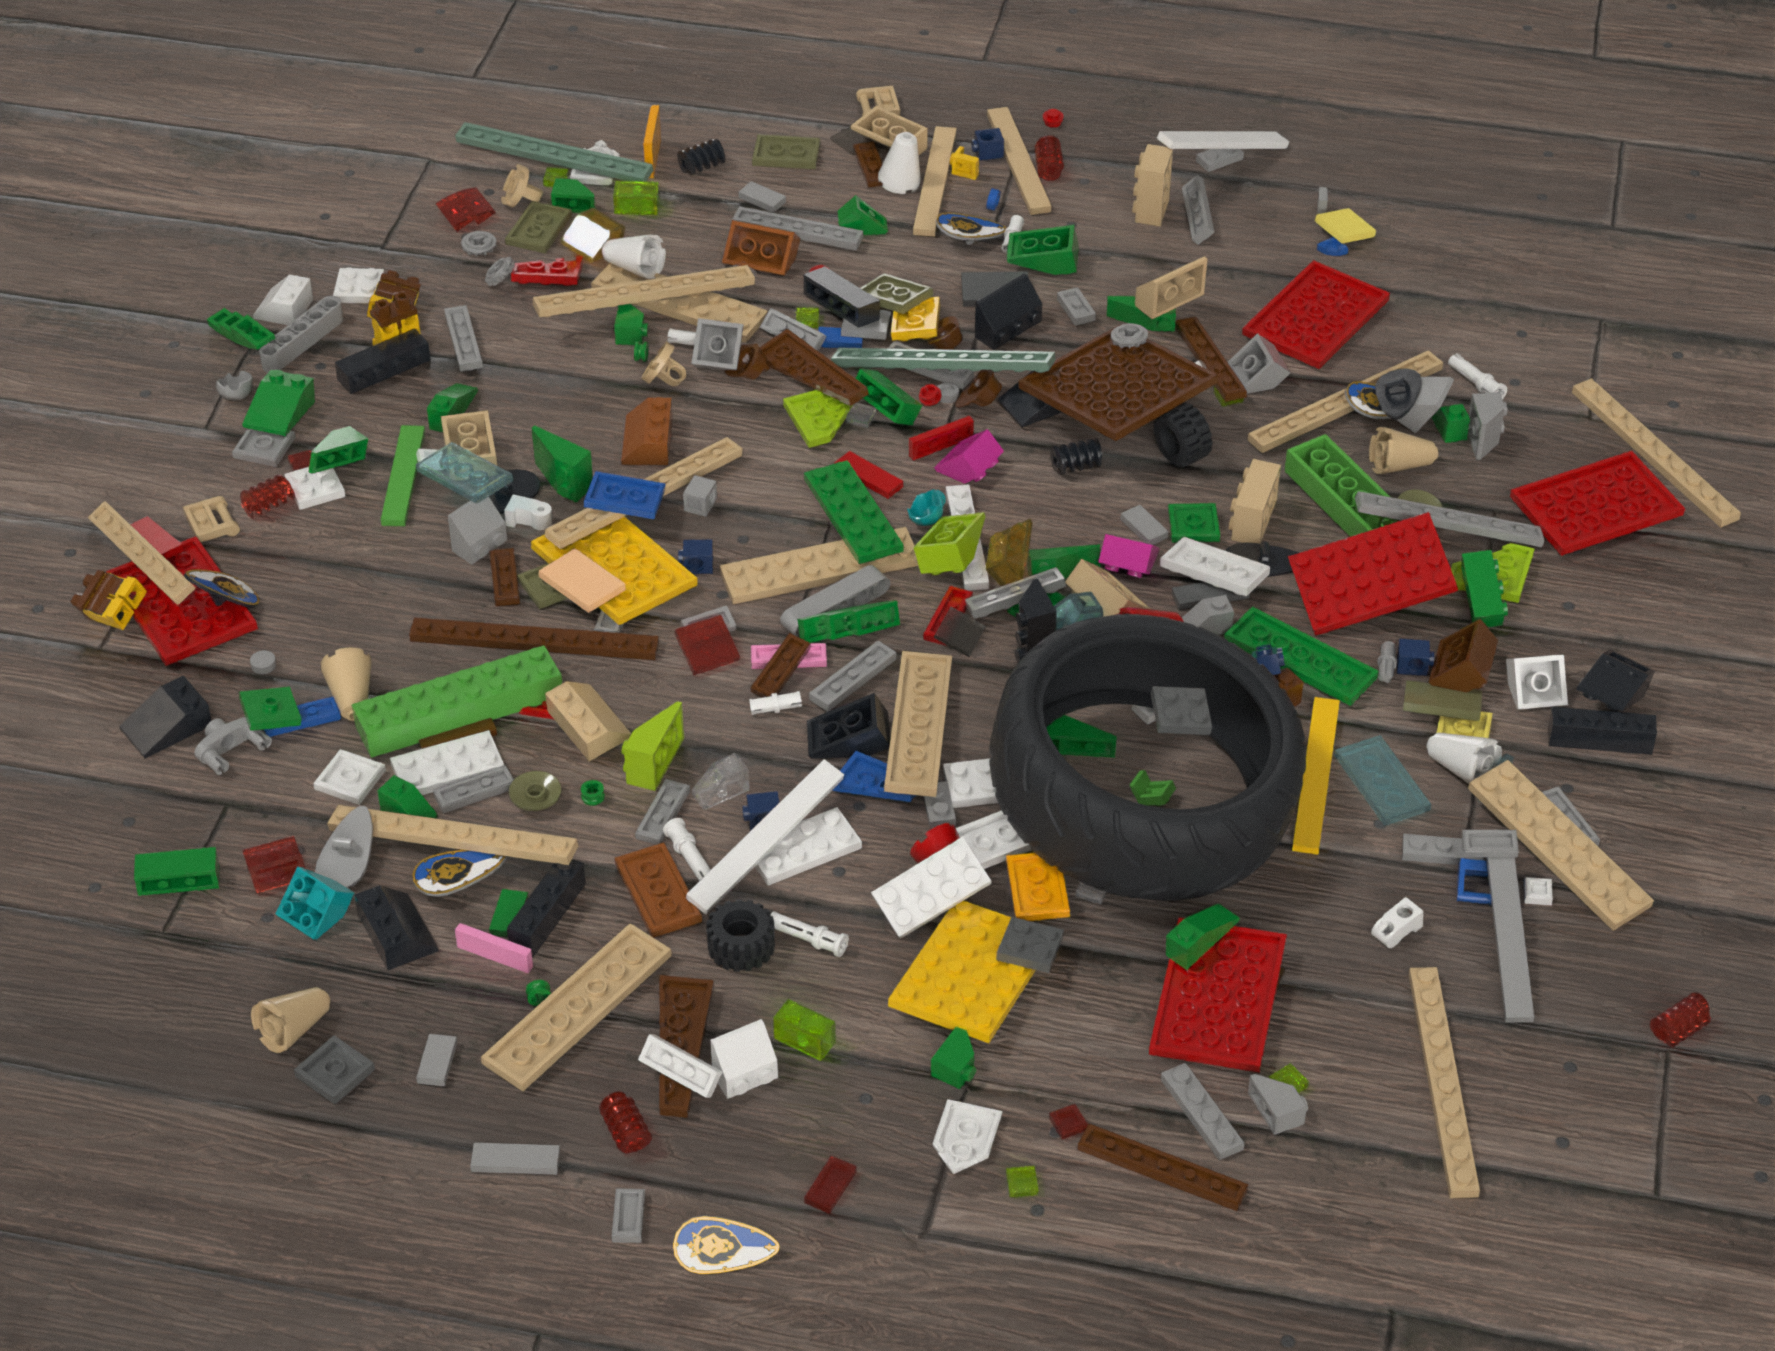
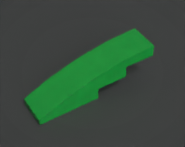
(240, 329)
(849, 621)

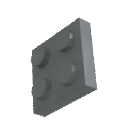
(1181, 710)
(1030, 944)
(334, 1069)

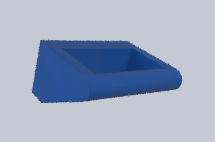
(1472, 868)

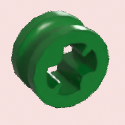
(641, 351)
(592, 786)
(537, 992)

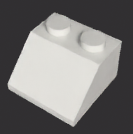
(286, 301)
(1537, 681)
(744, 1059)

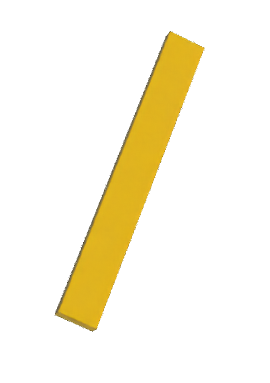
(1316, 776)

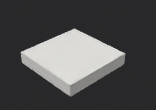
(349, 777)

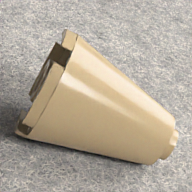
(1399, 451)
(347, 677)
(288, 1017)

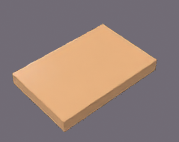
(582, 580)

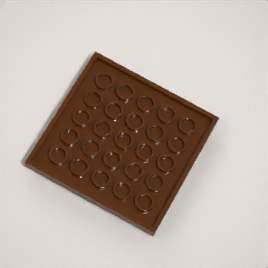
(1117, 386)

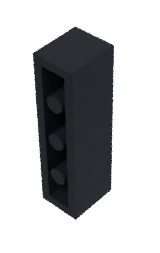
(841, 297)
(382, 361)
(1602, 730)
(547, 905)

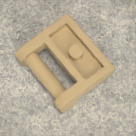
(883, 97)
(204, 523)

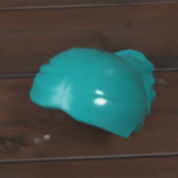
(927, 508)

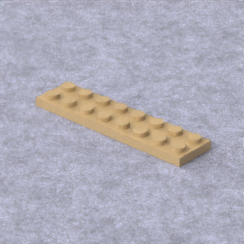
(692, 306)
(805, 569)
(918, 724)
(1561, 845)
(575, 1007)

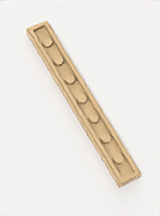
(1020, 162)
(934, 181)
(141, 553)

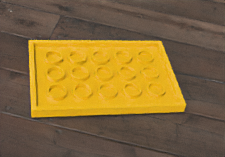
(632, 557)
(958, 976)

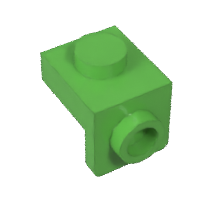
(1152, 792)

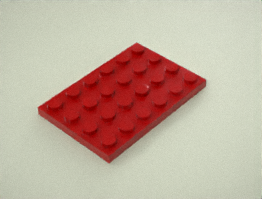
(1316, 313)
(1597, 502)
(1372, 573)
(194, 623)
(1221, 1003)

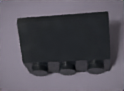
(1007, 312)
(1034, 620)
(394, 926)

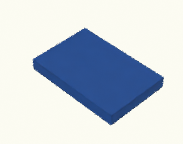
(624, 495)

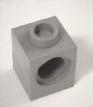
(700, 495)

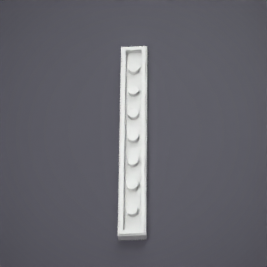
(1222, 140)
(764, 837)

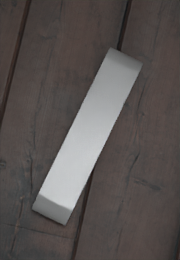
(302, 334)
(849, 592)

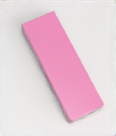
(814, 658)
(494, 948)

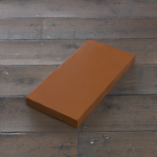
(657, 890)

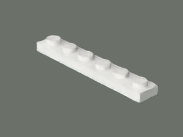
(960, 503)

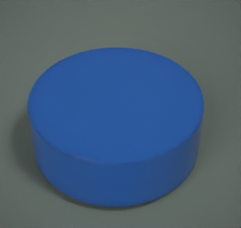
(993, 199)

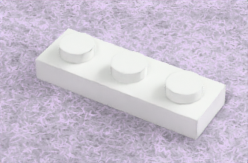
(680, 1065)

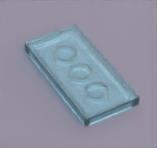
(464, 472)
(1382, 780)

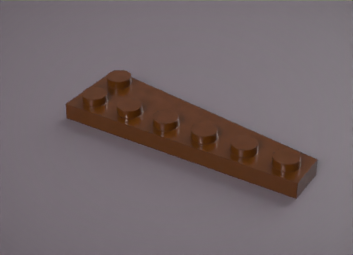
(805, 364)
(683, 1023)

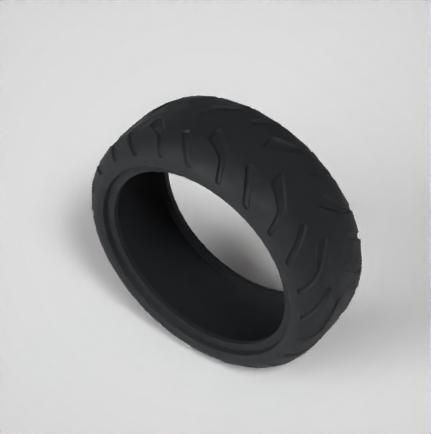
(1123, 843)

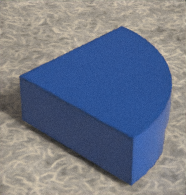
(1332, 247)

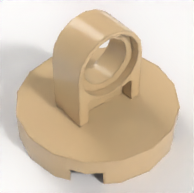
(517, 186)
(661, 367)

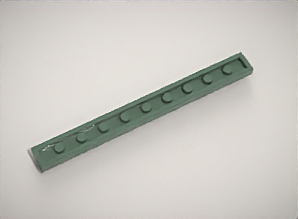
(553, 153)
(944, 359)

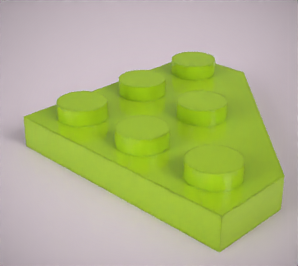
(816, 416)
(1513, 570)

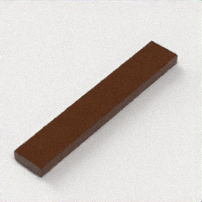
(1210, 358)
(1163, 1167)

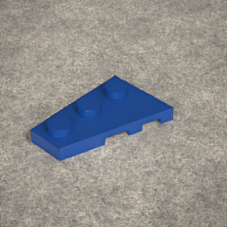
(867, 777)

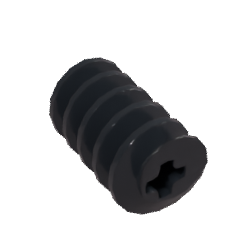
(701, 155)
(1077, 455)

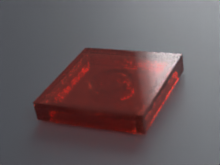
(707, 645)

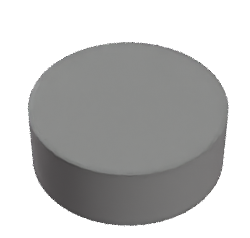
(949, 392)
(263, 662)

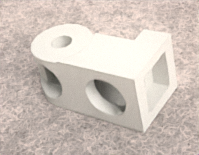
(528, 512)
(1398, 923)

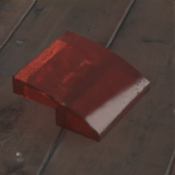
(465, 207)
(273, 863)

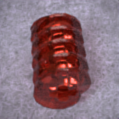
(1049, 157)
(266, 493)
(1681, 1020)
(625, 1122)

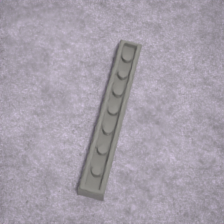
(1451, 519)
(1510, 939)

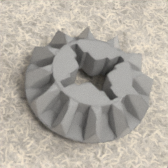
(472, 243)
(499, 271)
(1129, 335)

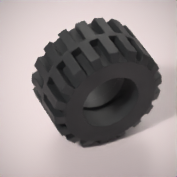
(1183, 435)
(740, 951)

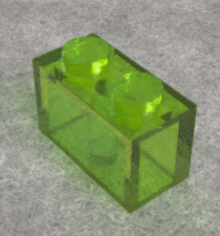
(636, 197)
(804, 1029)

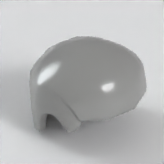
(235, 387)

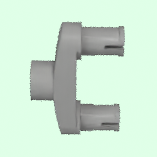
(223, 737)

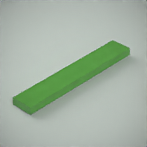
(402, 476)

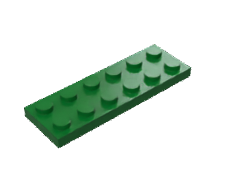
(853, 512)
(1304, 655)

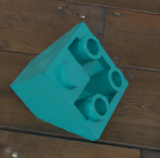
(313, 902)

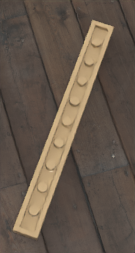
(643, 291)
(1329, 408)
(1656, 453)
(674, 477)
(465, 836)
(1444, 1083)

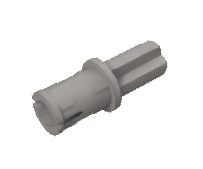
(1387, 661)

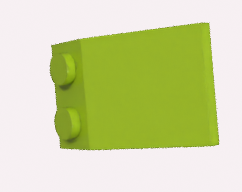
(949, 544)
(653, 748)

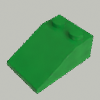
(1045, 250)
(280, 402)
(562, 463)

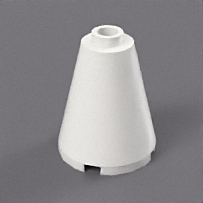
(901, 166)
(636, 254)
(1464, 755)

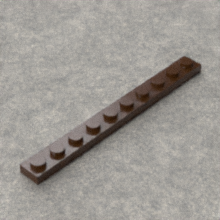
(528, 637)

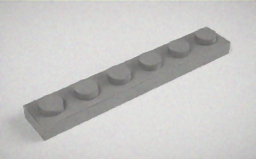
(806, 229)

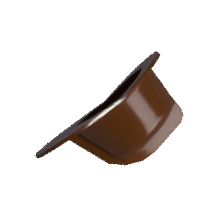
(948, 334)
(750, 363)
(981, 391)

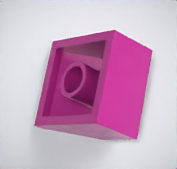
(971, 458)
(1128, 555)

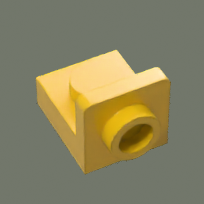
(964, 165)

